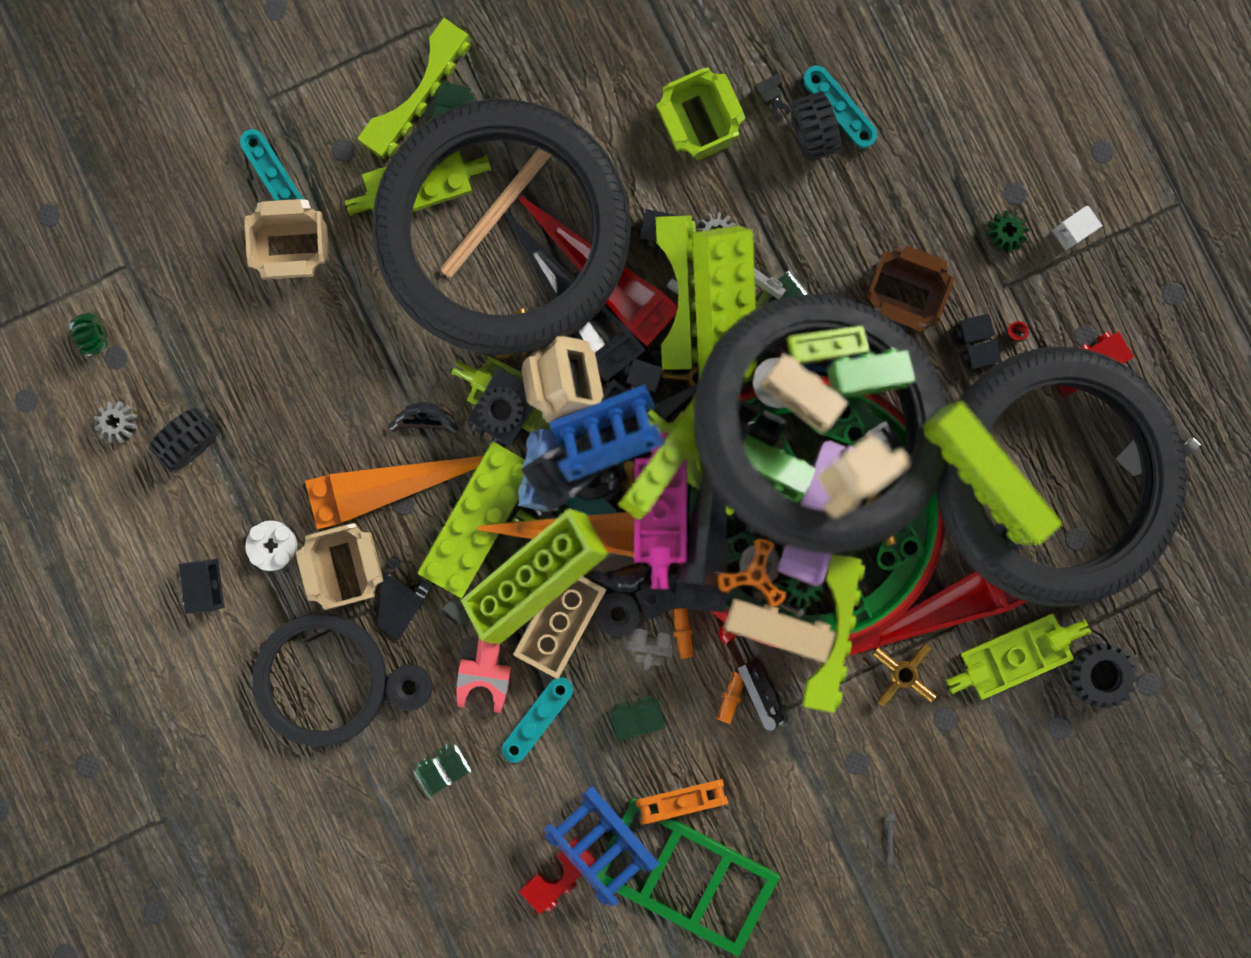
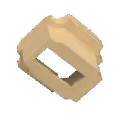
(284, 219)
(550, 381)
(859, 474)
(319, 571)

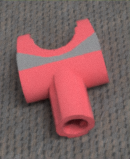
(484, 672)

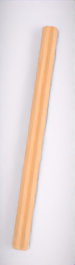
(494, 212)

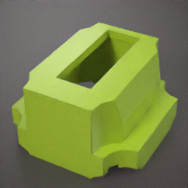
(718, 102)

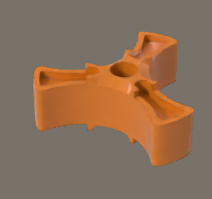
(755, 575)

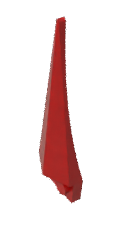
(634, 300)
(957, 603)

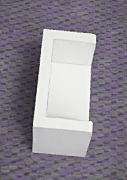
(1076, 228)

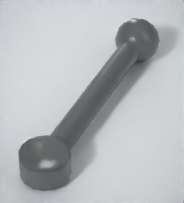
(799, 612)
(890, 817)

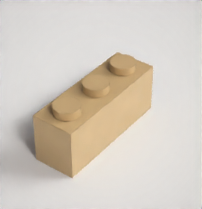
(803, 393)

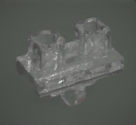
(662, 647)

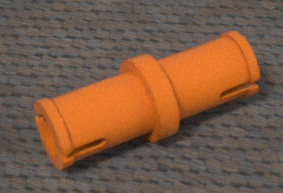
(683, 633)
(731, 698)

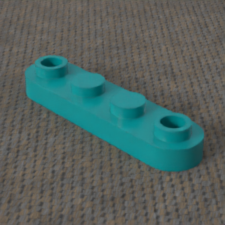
(848, 115)
(269, 167)
(537, 719)

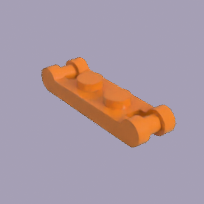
(681, 801)

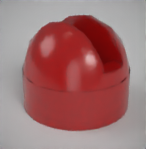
(1022, 328)
(726, 636)

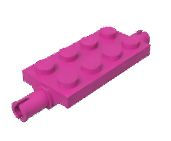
(663, 529)

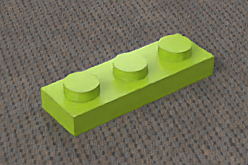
(828, 345)

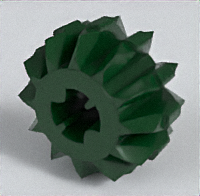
(1012, 224)
(88, 334)
(809, 591)

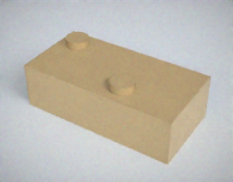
(558, 627)
(780, 630)

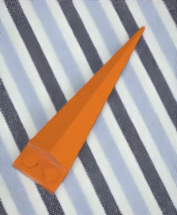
(352, 494)
(613, 530)

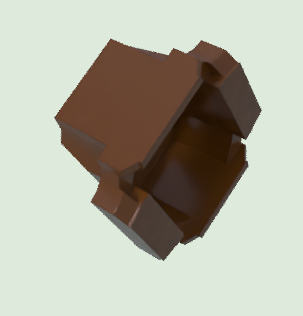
(920, 271)

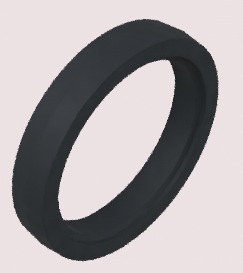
(265, 699)

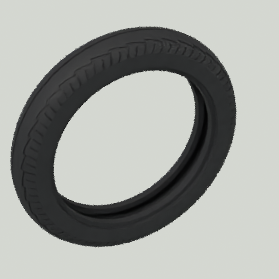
(520, 123)
(743, 485)
(1160, 495)

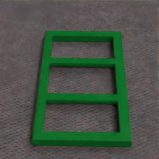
(693, 924)

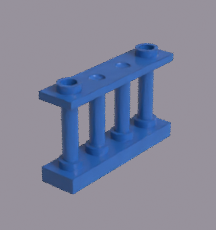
(599, 416)
(608, 822)

